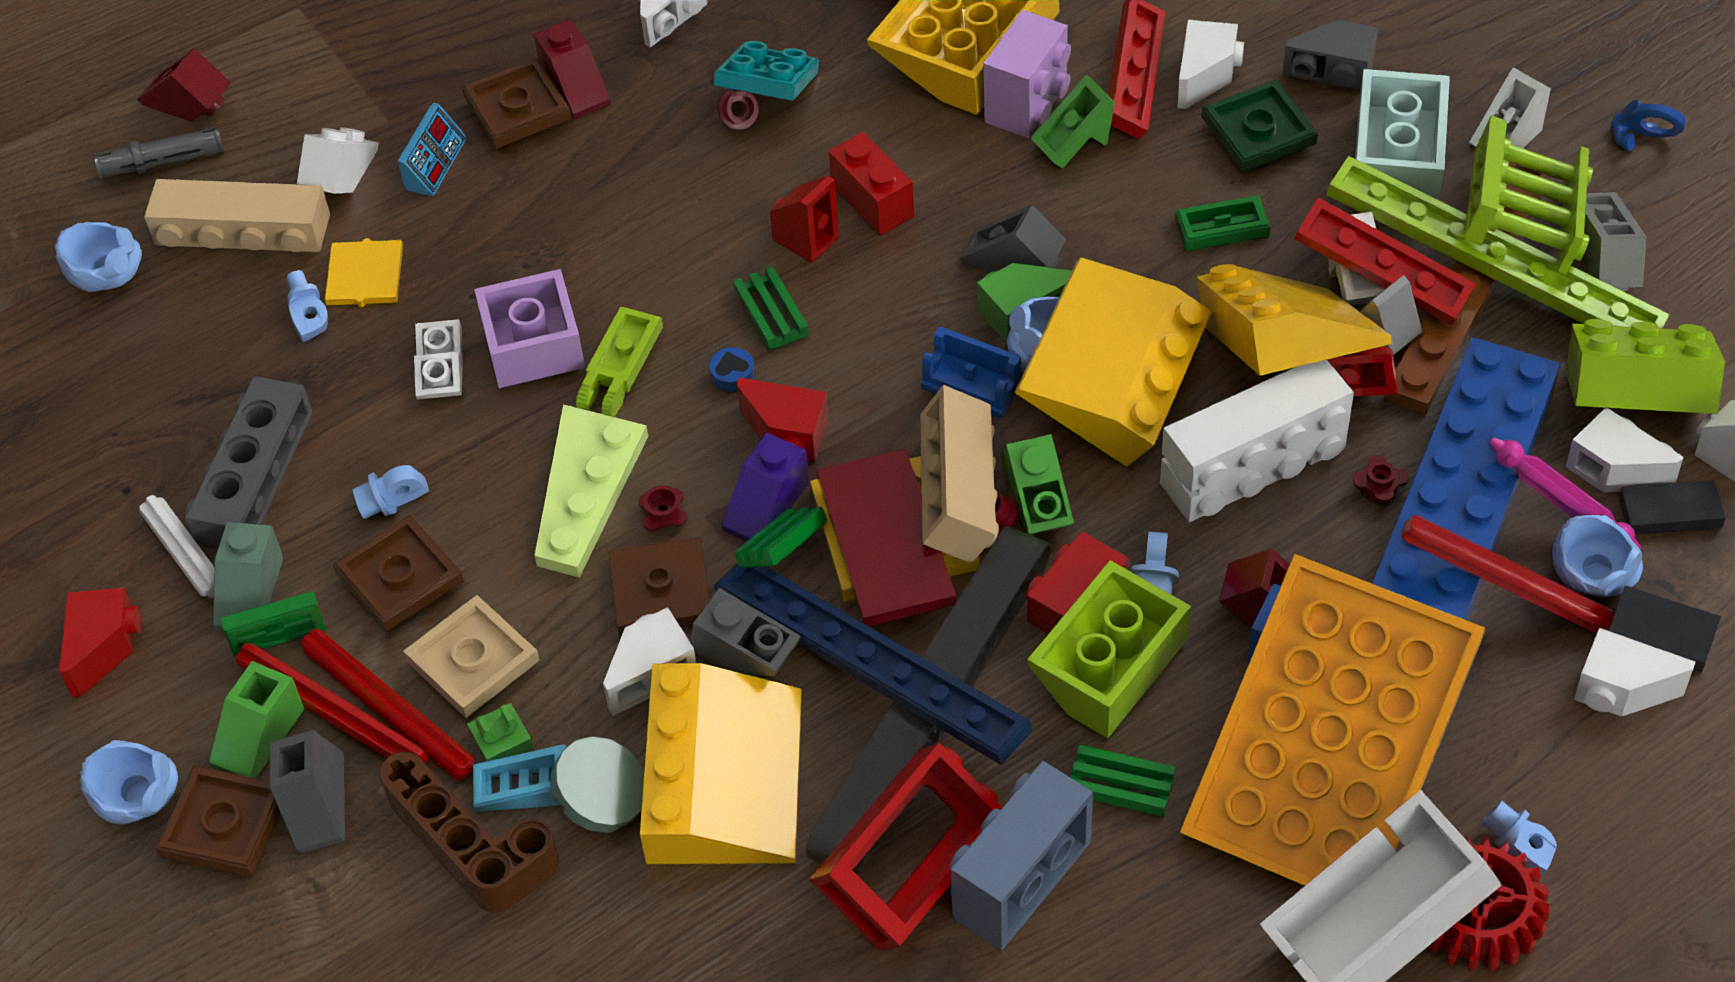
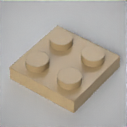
(471, 656)

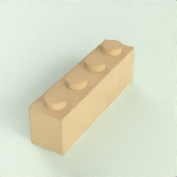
(237, 215)
(958, 475)

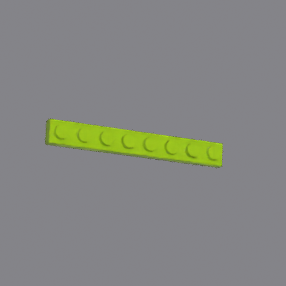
(1498, 255)

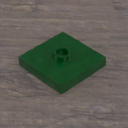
(1259, 125)

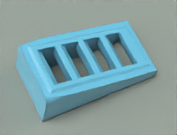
(527, 794)

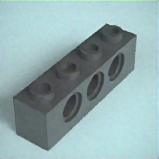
(249, 459)

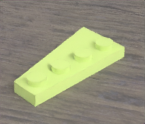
(584, 483)

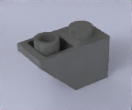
(1332, 54)
(741, 637)
(309, 789)

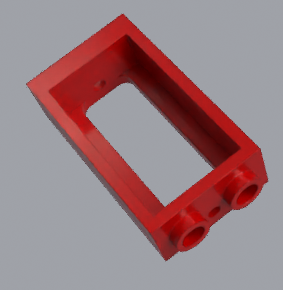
(892, 922)

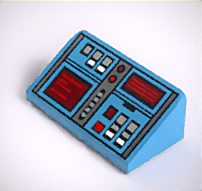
(430, 152)

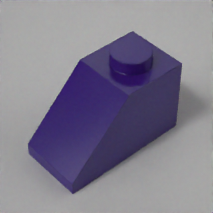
(766, 486)

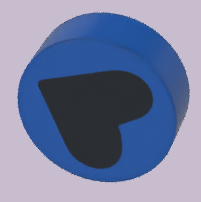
(728, 366)

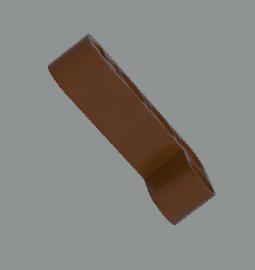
(457, 827)

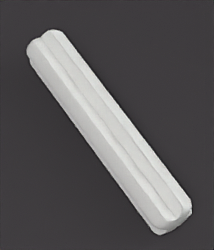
(179, 544)

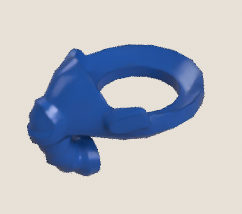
(1633, 118)

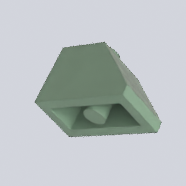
(245, 569)

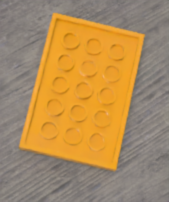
(1330, 722)

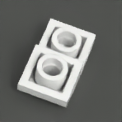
(438, 359)

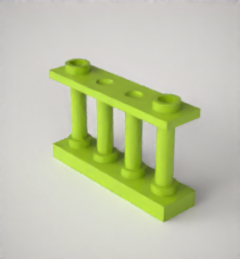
(1490, 196)

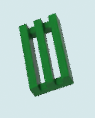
(1224, 227)
(759, 285)
(780, 537)
(273, 622)
(1124, 773)

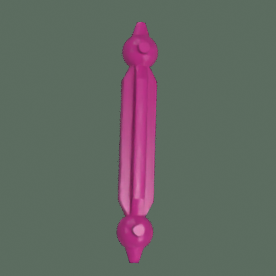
(1551, 483)

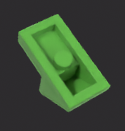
(1081, 115)

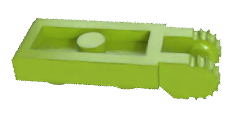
(619, 359)

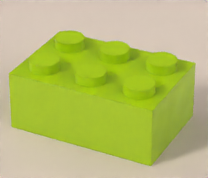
(1645, 367)

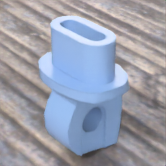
(304, 300)
(390, 491)
(1155, 569)
(1518, 831)

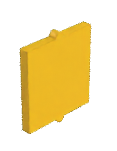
(364, 272)

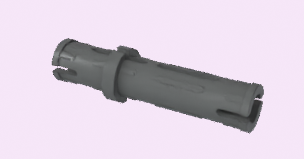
(159, 152)

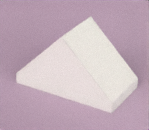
(1522, 104)

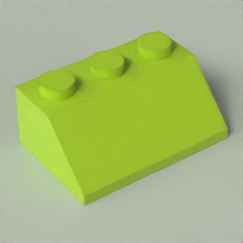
(1110, 647)

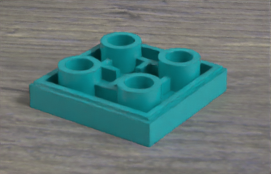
(767, 71)

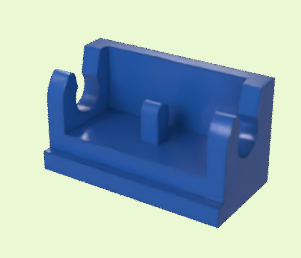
(972, 369)

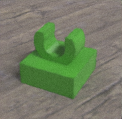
(500, 734)

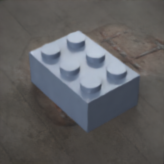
(1020, 854)

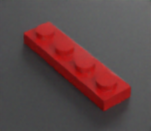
(1136, 66)
(1383, 259)

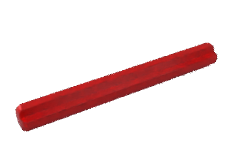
(1506, 574)
(388, 704)
(334, 708)

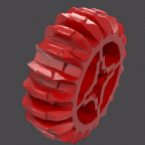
(1517, 901)

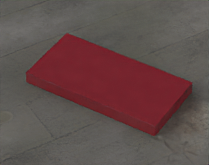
(880, 538)

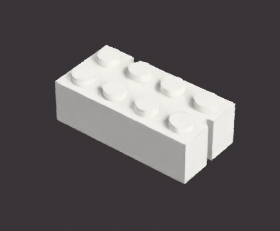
(1255, 438)
(1380, 904)

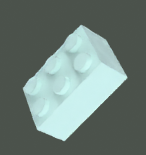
(1404, 127)

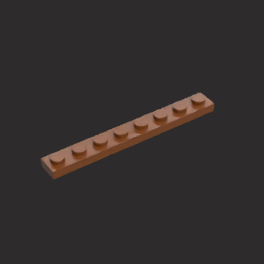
(1437, 347)

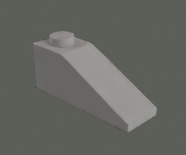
(1615, 242)

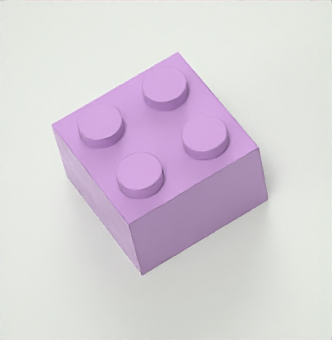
(1026, 74)
(530, 328)

